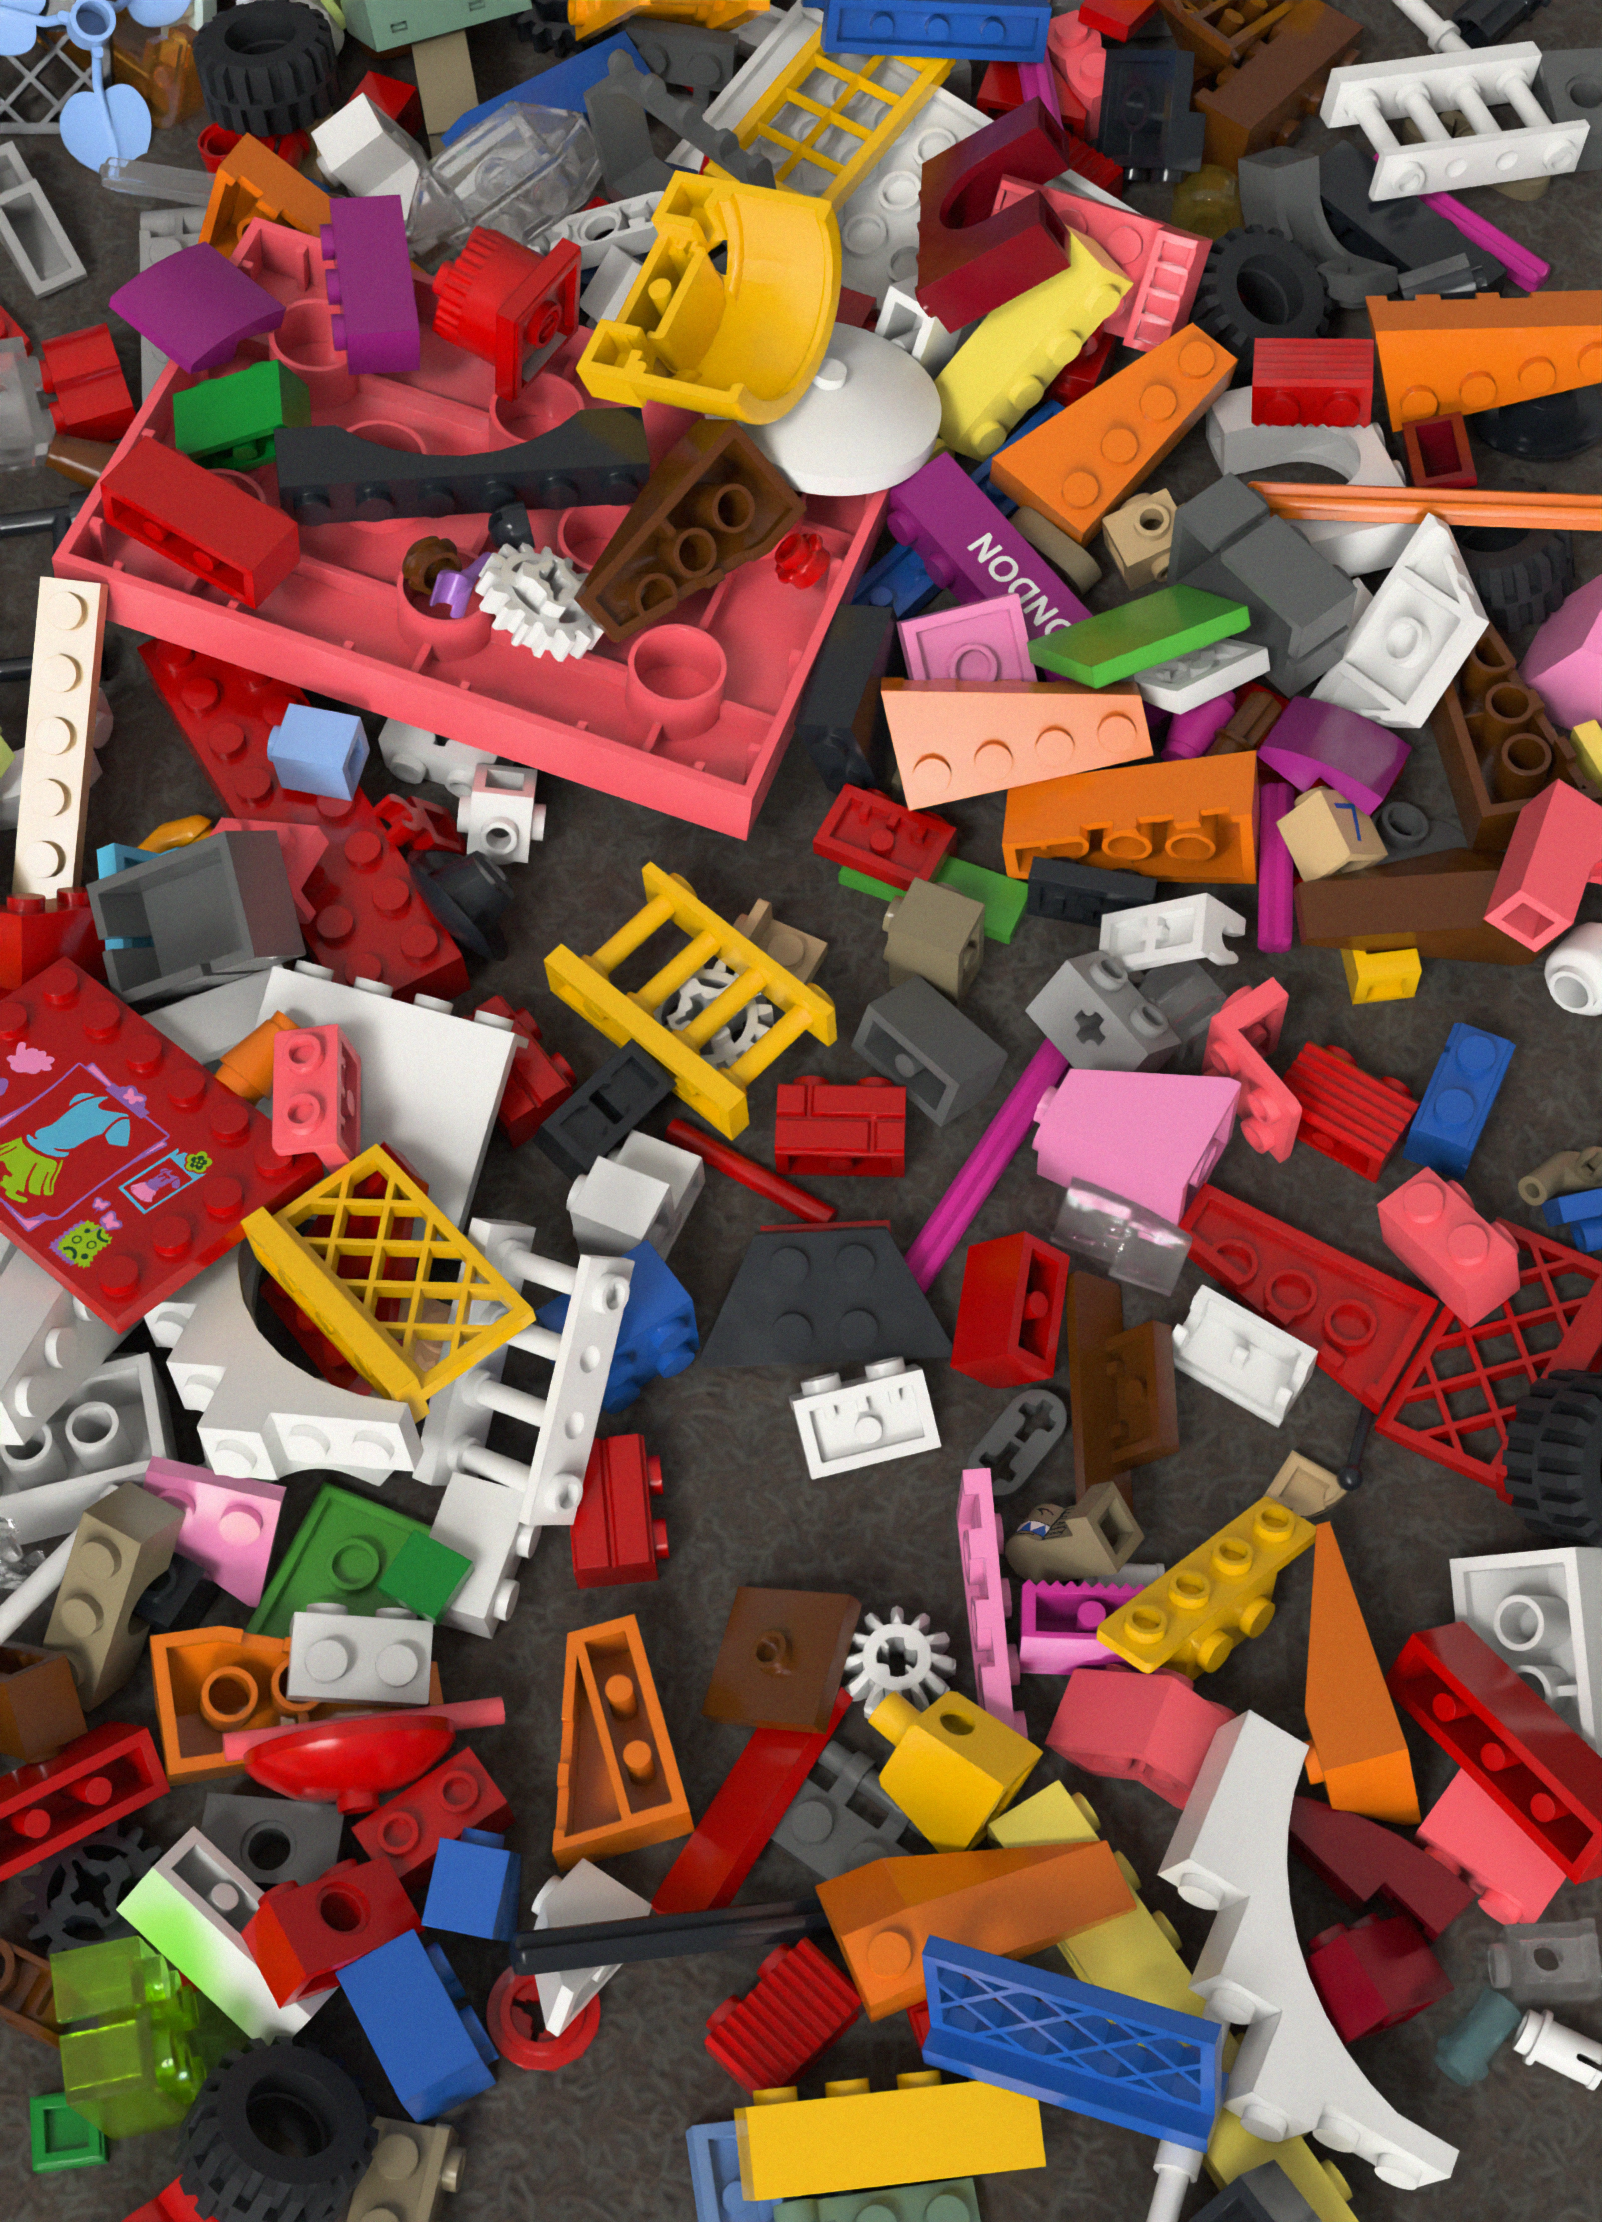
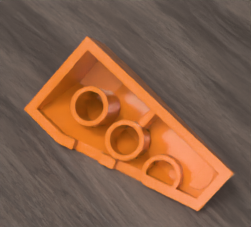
(1347, 1705)
(983, 1899)

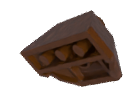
(1222, 28)

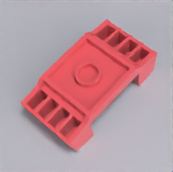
(1155, 255)

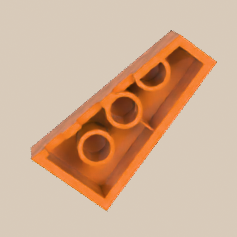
(264, 186)

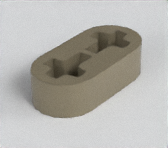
(1059, 551)

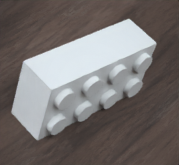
(90, 1442)

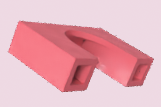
(1547, 866)

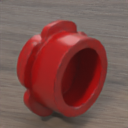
(801, 560)

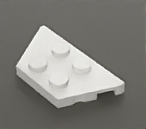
(1409, 635)

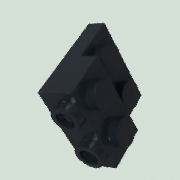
(1148, 116)

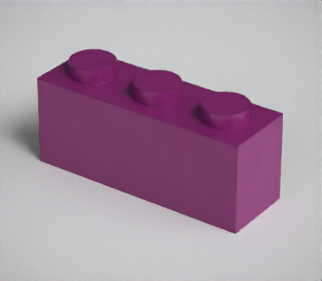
(371, 285)

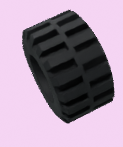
(267, 67)
(1274, 278)
(1517, 569)
(1558, 1457)
(297, 2095)

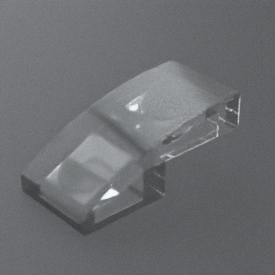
(1124, 1233)

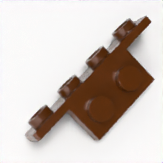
(1118, 1387)

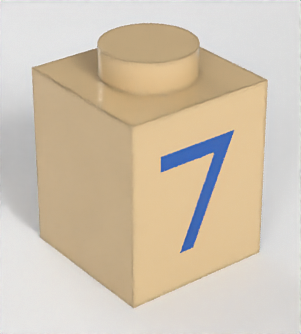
(1329, 835)

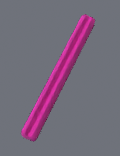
(984, 1165)

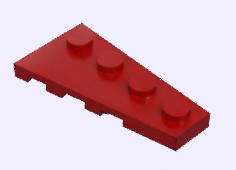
(1330, 1301)

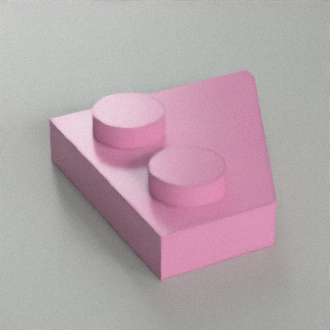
(226, 1523)

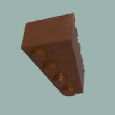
(1276, 84)
(1498, 745)

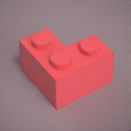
(1137, 1728)

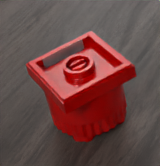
(509, 305)

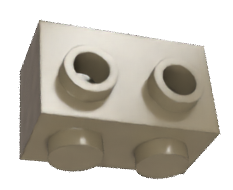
(935, 936)

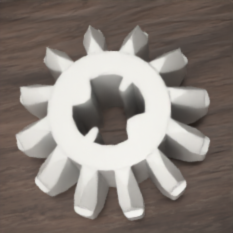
(870, 1661)

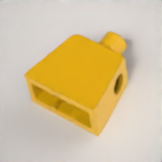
(951, 1767)

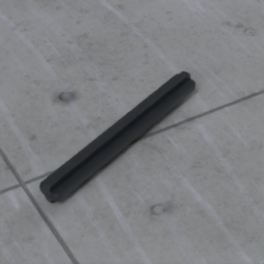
(667, 1935)

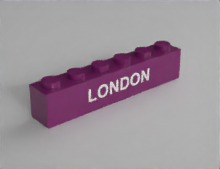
(983, 556)

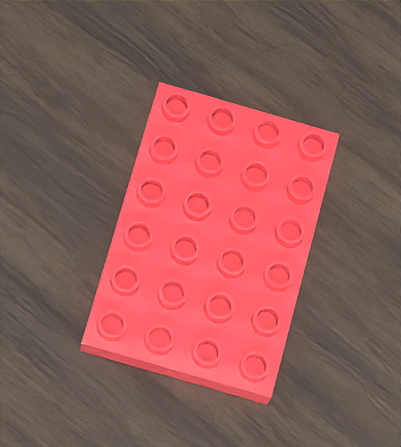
(667, 718)

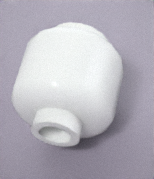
(1575, 971)

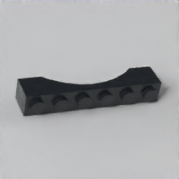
(344, 478)

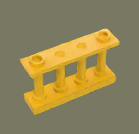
(712, 1093)

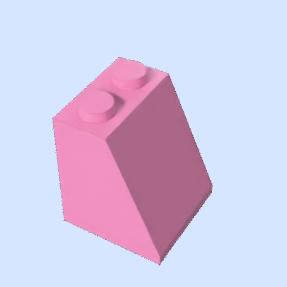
(1567, 659)
(1136, 1134)

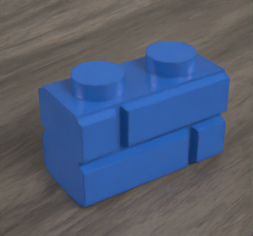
(1459, 1100)

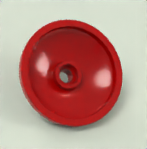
(351, 1759)

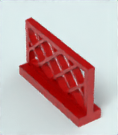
(1578, 1350)

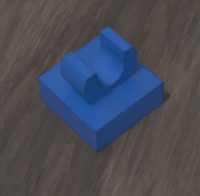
(1584, 1215)

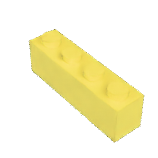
(1024, 348)

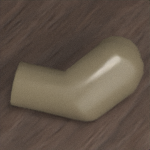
(1563, 1173)

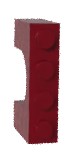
(983, 261)

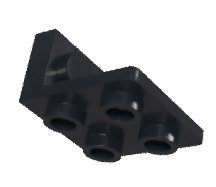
(1082, 894)

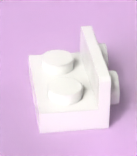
(864, 1417)

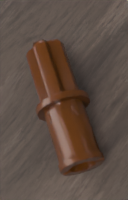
(1247, 725)

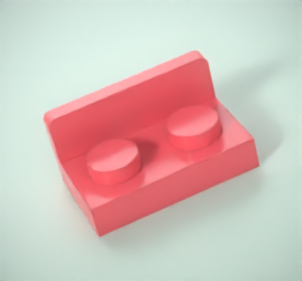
(317, 1095)

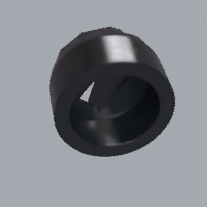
(510, 526)

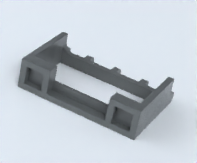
(625, 145)

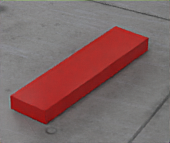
(743, 1816)

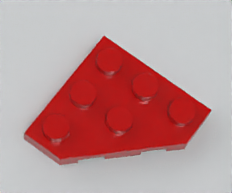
(313, 1341)

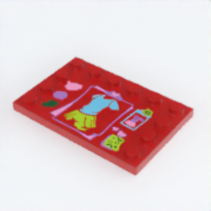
(123, 1149)

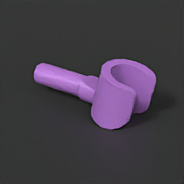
(456, 586)

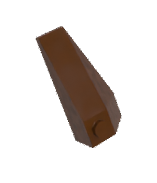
(694, 521)
(1409, 904)

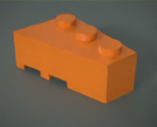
(616, 1755)

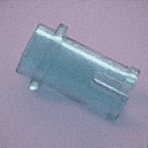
(1477, 2039)

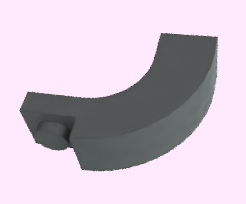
(1283, 192)

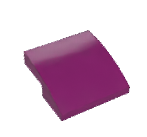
(197, 307)
(1337, 746)

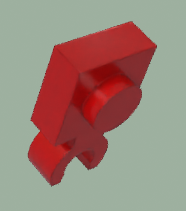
(420, 825)

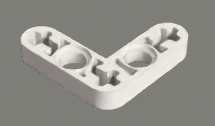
(629, 219)

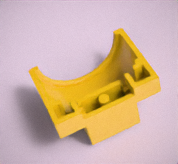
(719, 341)

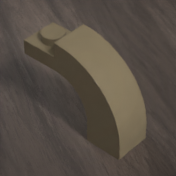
(444, 82)

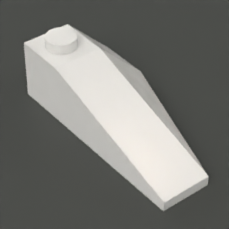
(1543, 1622)

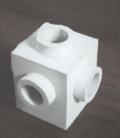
(502, 813)

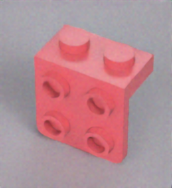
(1235, 1048)

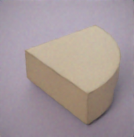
(1305, 1487)

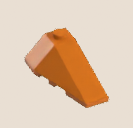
(229, 1683)

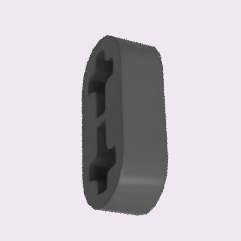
(1029, 1455)

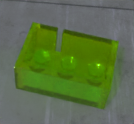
(138, 2064)

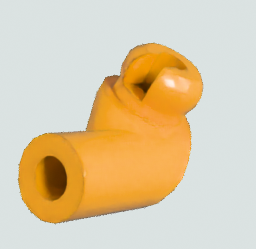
(177, 834)

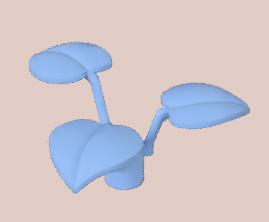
(103, 121)

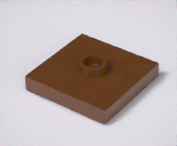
(782, 1659)

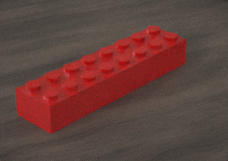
(361, 887)

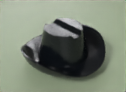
(1544, 427)
(465, 897)

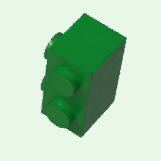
(233, 417)

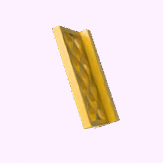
(352, 1325)

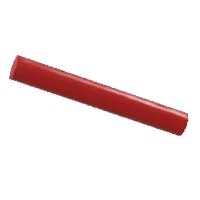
(749, 1173)

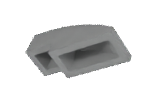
(33, 231)

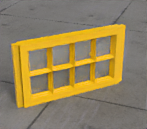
(834, 117)

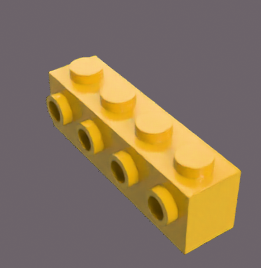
(883, 2136)

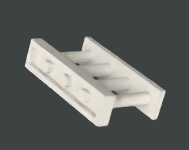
(1446, 83)
(463, 1409)

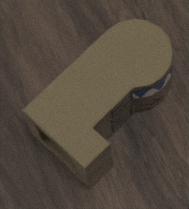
(1077, 1540)

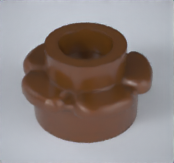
(427, 559)

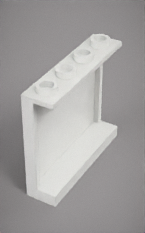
(424, 1075)

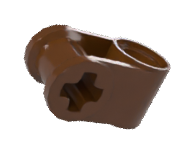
(28, 1995)

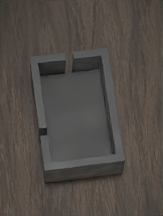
(1292, 593)
(211, 915)

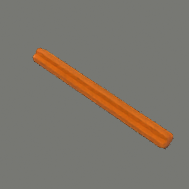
(1452, 506)

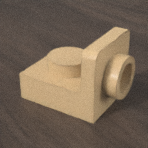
(789, 947)

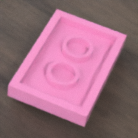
(969, 642)

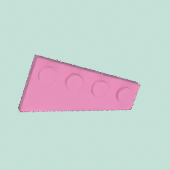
(987, 1599)

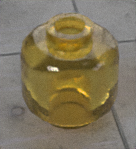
(1207, 202)

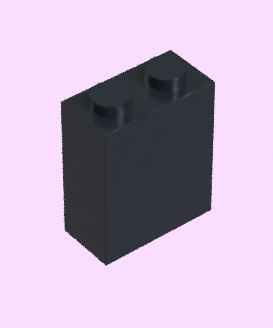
(843, 705)

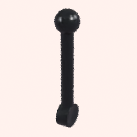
(1350, 1476)

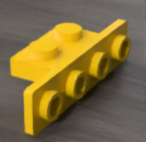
(1211, 1596)

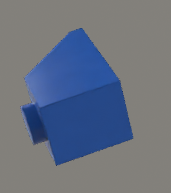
(474, 1887)

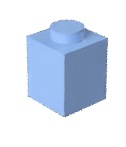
(319, 751)

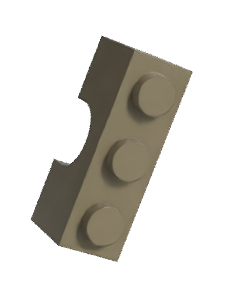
(114, 1558)

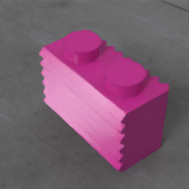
(1061, 1626)

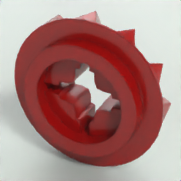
(513, 2028)

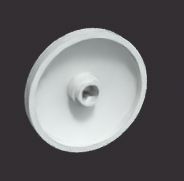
(859, 423)

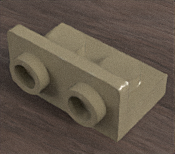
(409, 2173)

